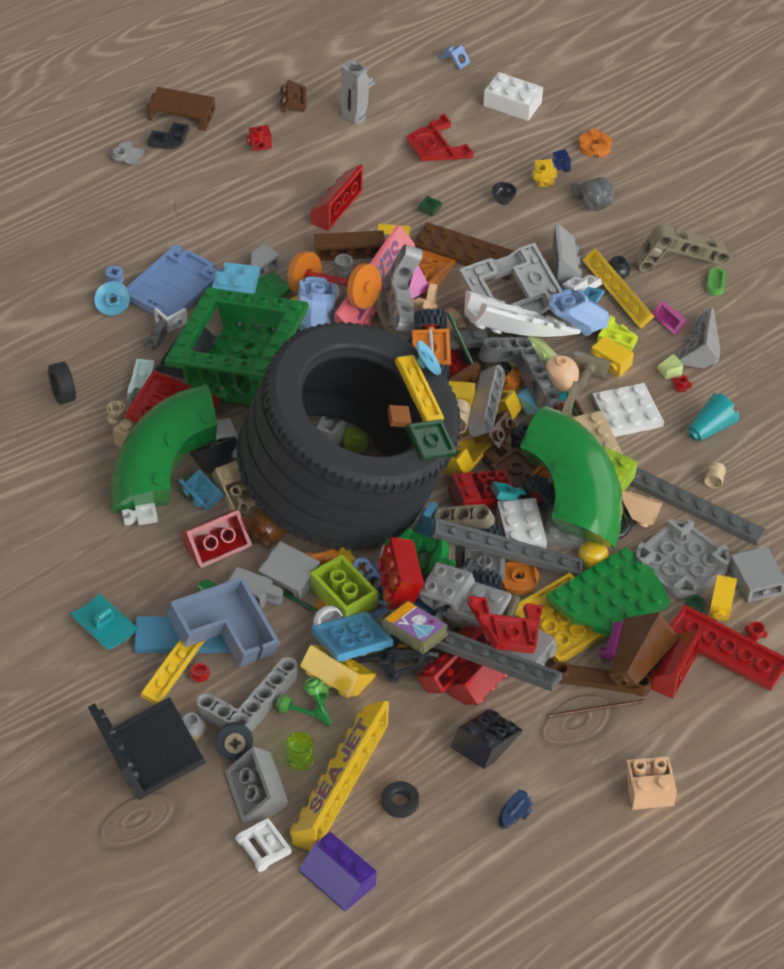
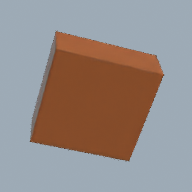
(399, 416)

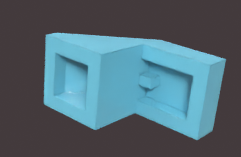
(527, 401)

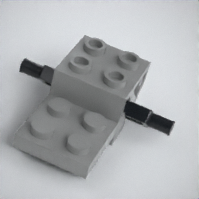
(449, 588)

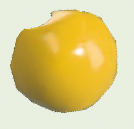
(592, 553)

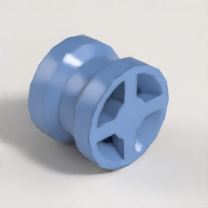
(114, 273)

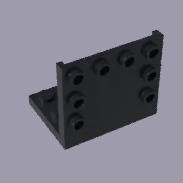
(150, 746)

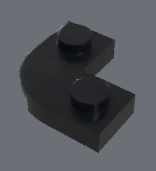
(171, 140)

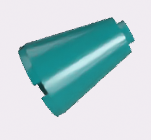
(713, 417)

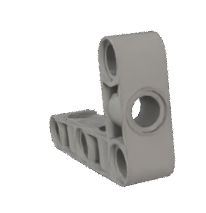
(397, 288)

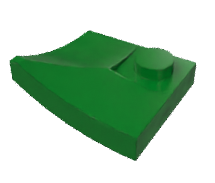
(272, 286)

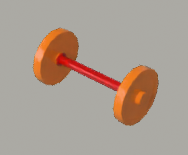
(362, 285)

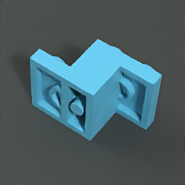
(237, 278)

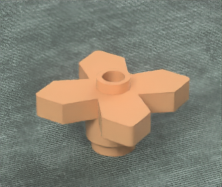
(423, 303)

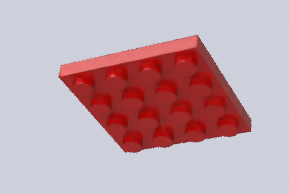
(156, 390)

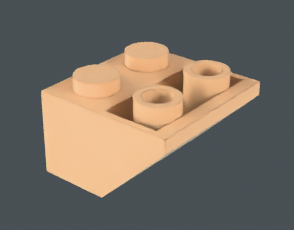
(651, 783)

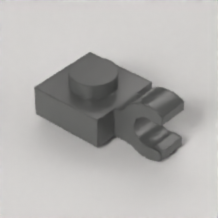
(158, 334)

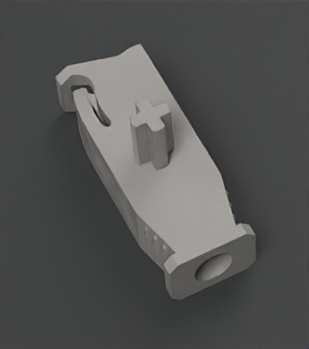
(354, 91)

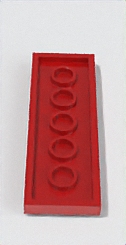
(731, 648)

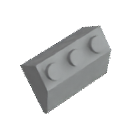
(565, 255)
(256, 785)

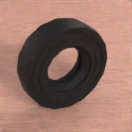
(400, 787)

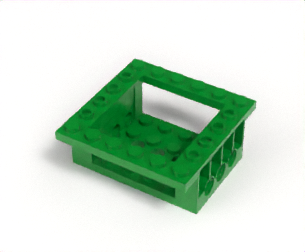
(247, 322)

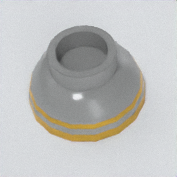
(195, 725)

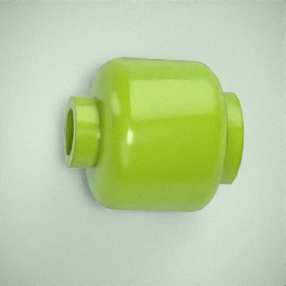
(355, 440)

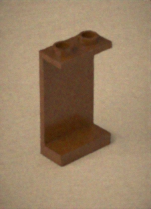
(182, 104)

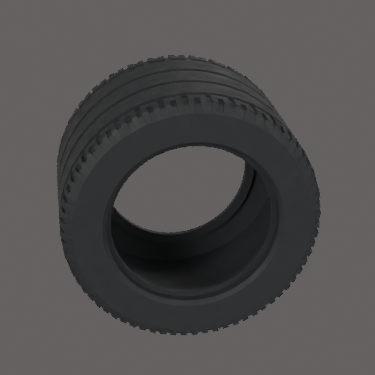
(311, 481)

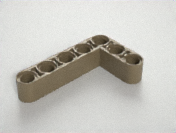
(473, 519)

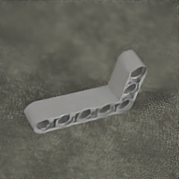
(256, 705)

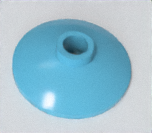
(110, 291)
(427, 358)

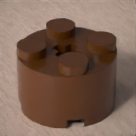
(263, 529)

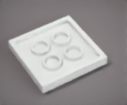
(628, 409)

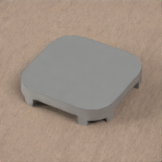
(684, 559)

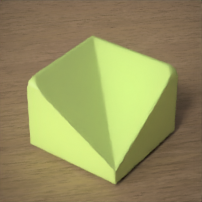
(670, 367)

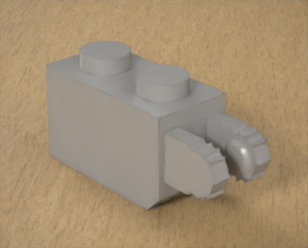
(261, 587)

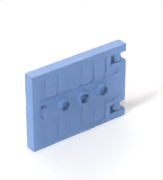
(172, 282)

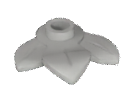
(127, 153)

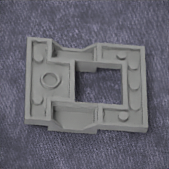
(529, 271)

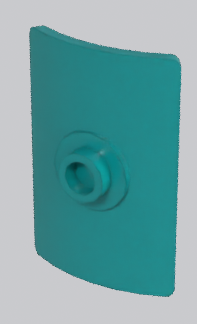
(104, 622)

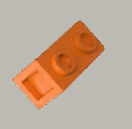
(513, 380)

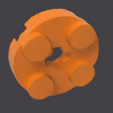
(602, 141)
(520, 586)

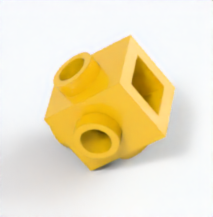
(544, 173)

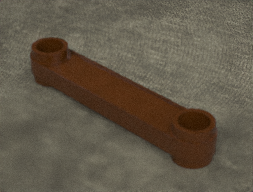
(598, 679)

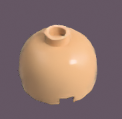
(562, 372)

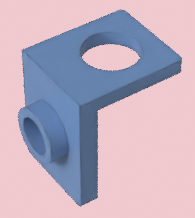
(454, 52)

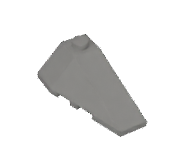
(702, 345)

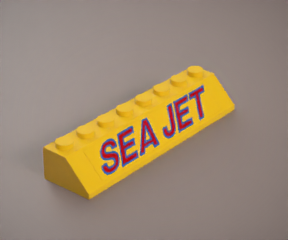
(341, 776)

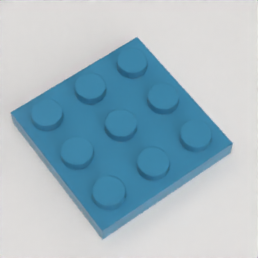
(352, 636)

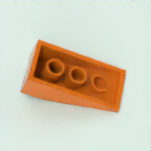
(435, 269)

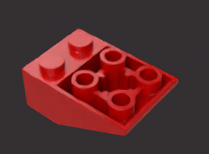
(475, 489)

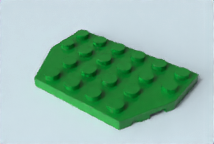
(610, 592)

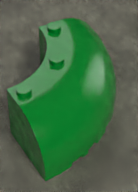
(159, 445)
(583, 476)

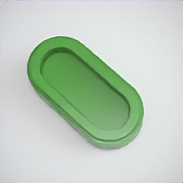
(716, 281)

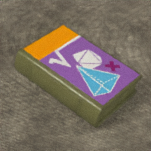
(415, 627)

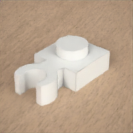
(143, 514)

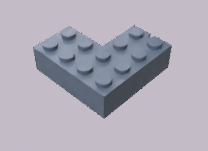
(226, 611)

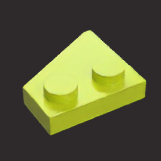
(619, 334)

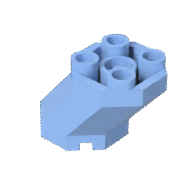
(320, 300)
(579, 311)

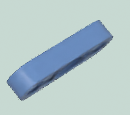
(369, 568)

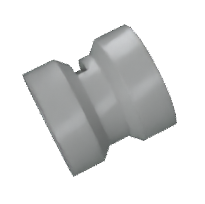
(343, 266)

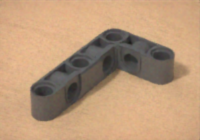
(532, 370)

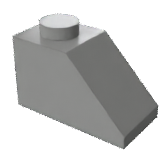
(266, 259)

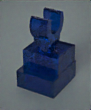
(561, 160)

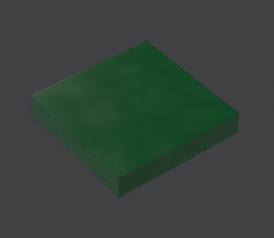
(431, 439)

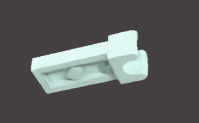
(141, 372)

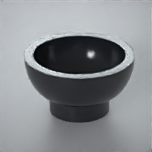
(504, 192)
(620, 265)

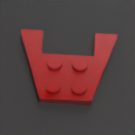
(431, 145)
(507, 631)

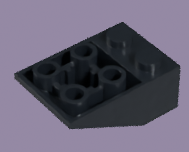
(485, 738)

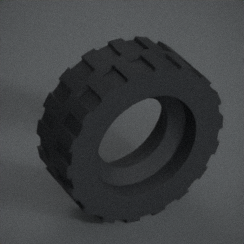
(62, 382)

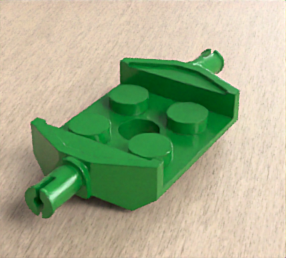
(435, 550)

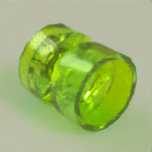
(300, 751)

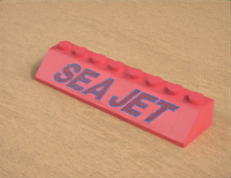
(383, 261)

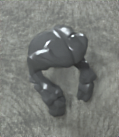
(596, 193)

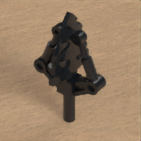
(405, 657)

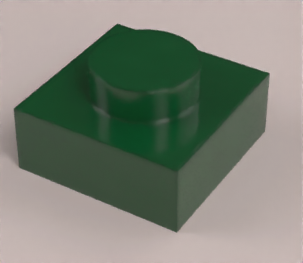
(429, 206)

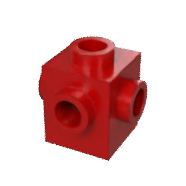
(259, 138)

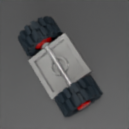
(487, 568)

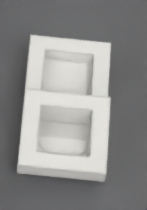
(582, 283)

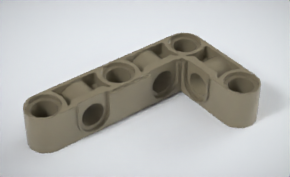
(679, 241)

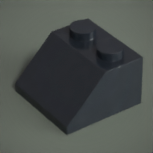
(216, 454)

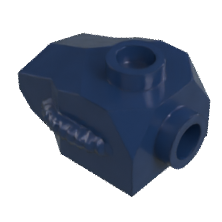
(516, 807)

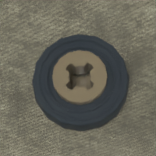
(233, 733)

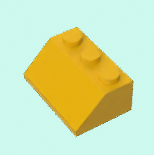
(345, 676)

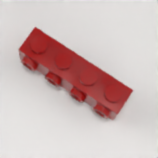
(448, 667)

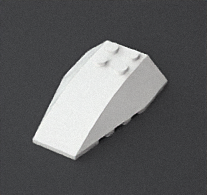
(500, 317)

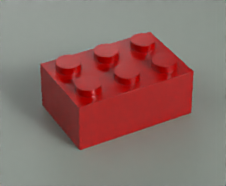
(399, 573)

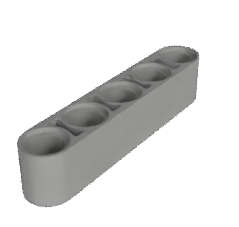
(486, 401)

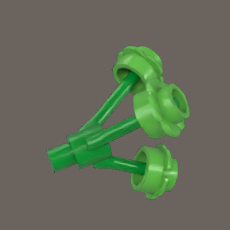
(319, 693)

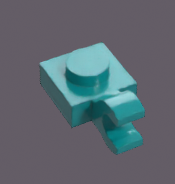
(505, 492)

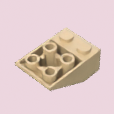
(229, 482)

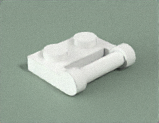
(268, 839)

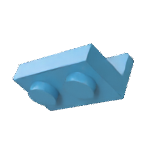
(202, 490)

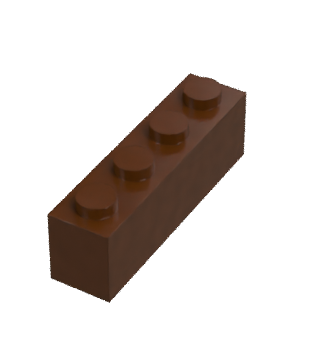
(356, 244)

